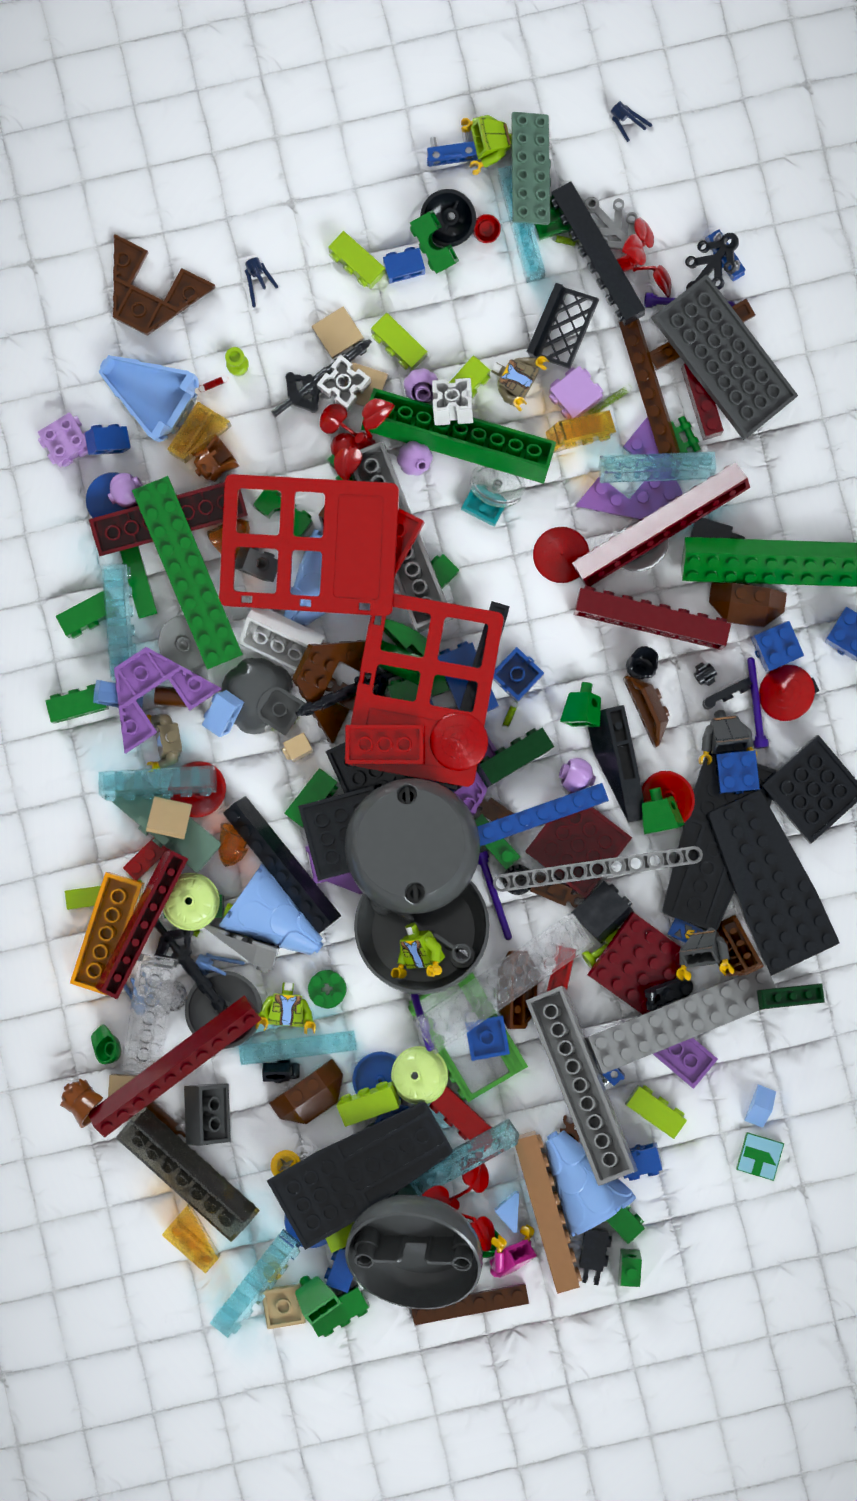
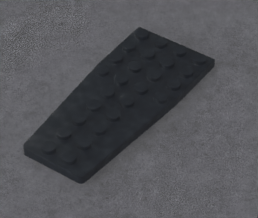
(771, 884)
(704, 889)
(358, 1171)

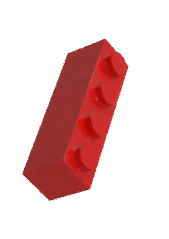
(459, 1114)

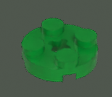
(318, 982)

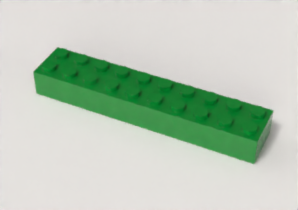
(473, 442)
(769, 561)
(187, 572)

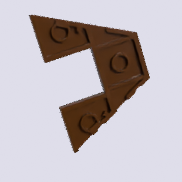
(137, 307)
(315, 674)

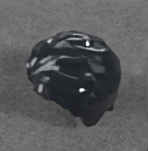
(642, 663)

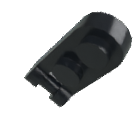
(727, 693)
(667, 992)

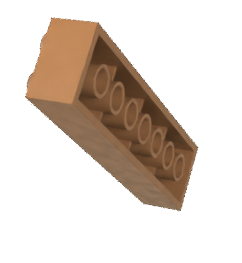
(547, 1215)

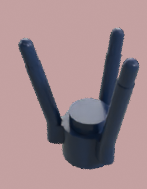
(622, 112)
(255, 268)

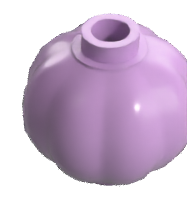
(419, 385)
(414, 458)
(121, 490)
(576, 775)

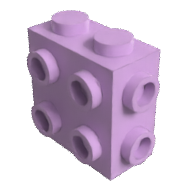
(575, 393)
(64, 440)

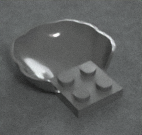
(265, 696)

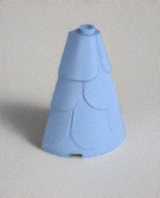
(152, 393)
(308, 584)
(271, 916)
(577, 1189)

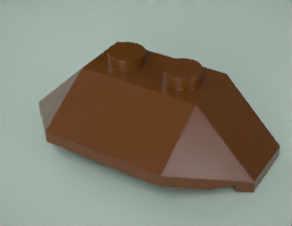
(747, 603)
(649, 708)
(741, 951)
(517, 1013)
(310, 1095)

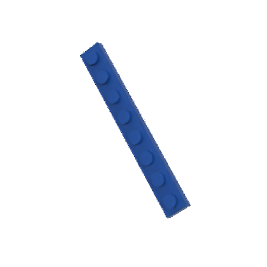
(542, 814)

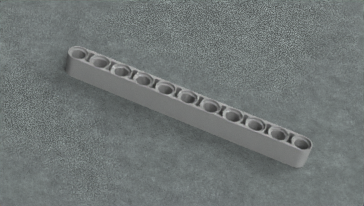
(606, 868)

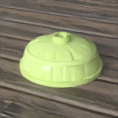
(203, 906)
(431, 1075)

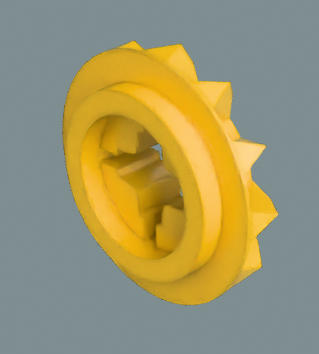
(286, 1155)

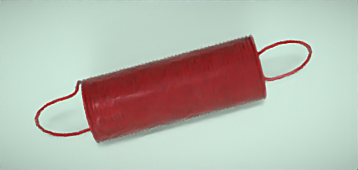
(211, 384)

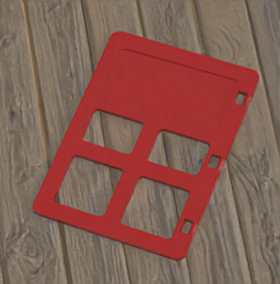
(354, 547)
(382, 710)

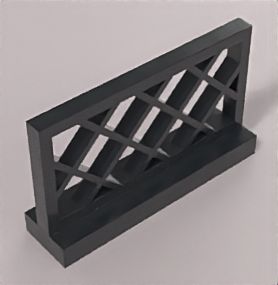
(547, 321)

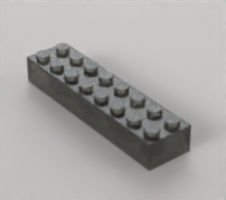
(187, 1174)

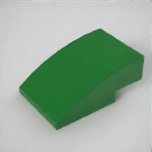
(405, 637)

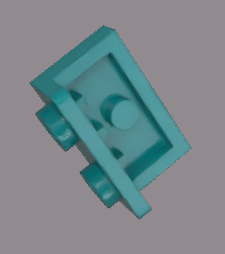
(481, 510)

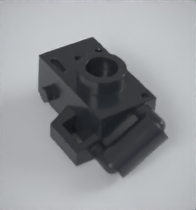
(280, 1071)

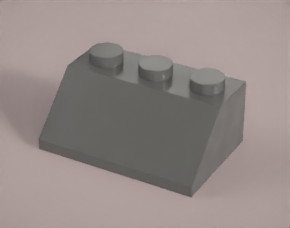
(207, 1114)

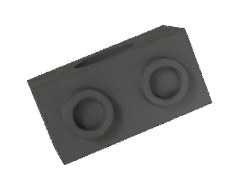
(247, 560)

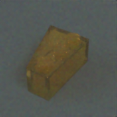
(581, 430)
(197, 432)
(192, 1239)

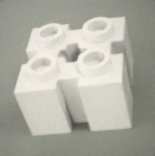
(343, 370)
(452, 401)

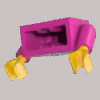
(513, 1257)

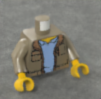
(517, 378)
(167, 740)

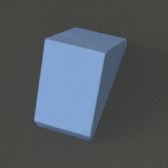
(760, 1106)
(509, 1211)

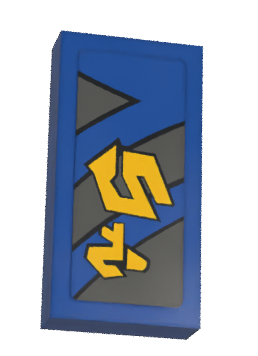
(682, 930)

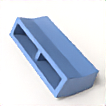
(106, 694)

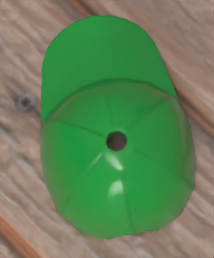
(105, 1045)

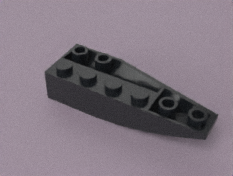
(617, 759)

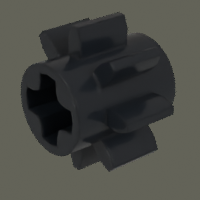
(705, 674)

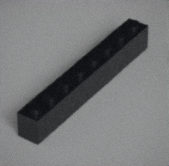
(597, 253)
(282, 864)

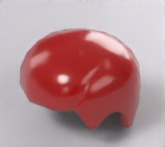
(487, 228)
(342, 440)

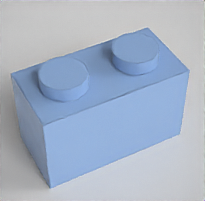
(222, 713)

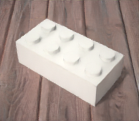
(277, 637)

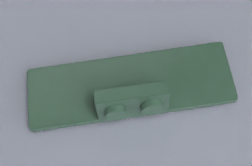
(530, 168)
(196, 846)

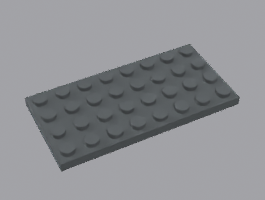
(724, 357)

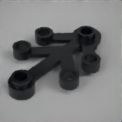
(715, 261)

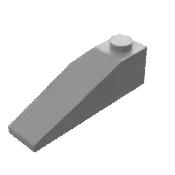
(256, 952)

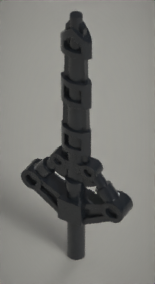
(309, 382)
(347, 692)
(183, 953)

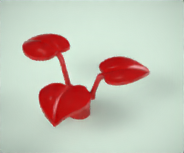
(635, 255)
(349, 459)
(478, 1181)

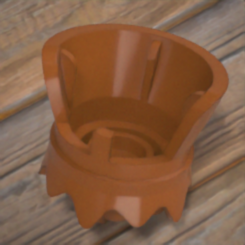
(214, 460)
(80, 1100)

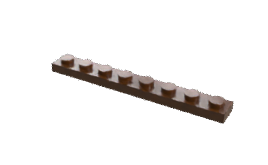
(649, 387)

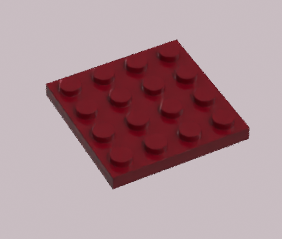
(576, 840)
(636, 961)

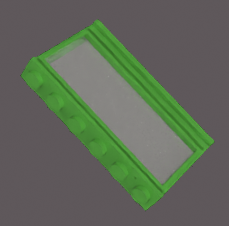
(478, 1075)

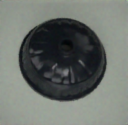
(454, 230)

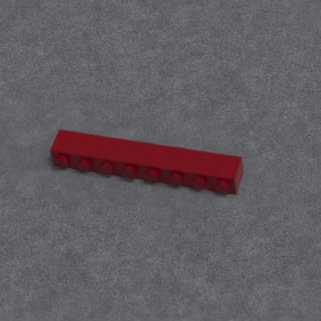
(141, 923)

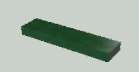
(790, 996)

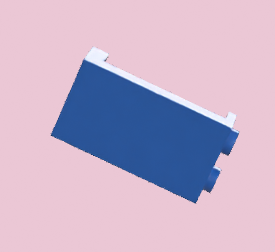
(464, 656)

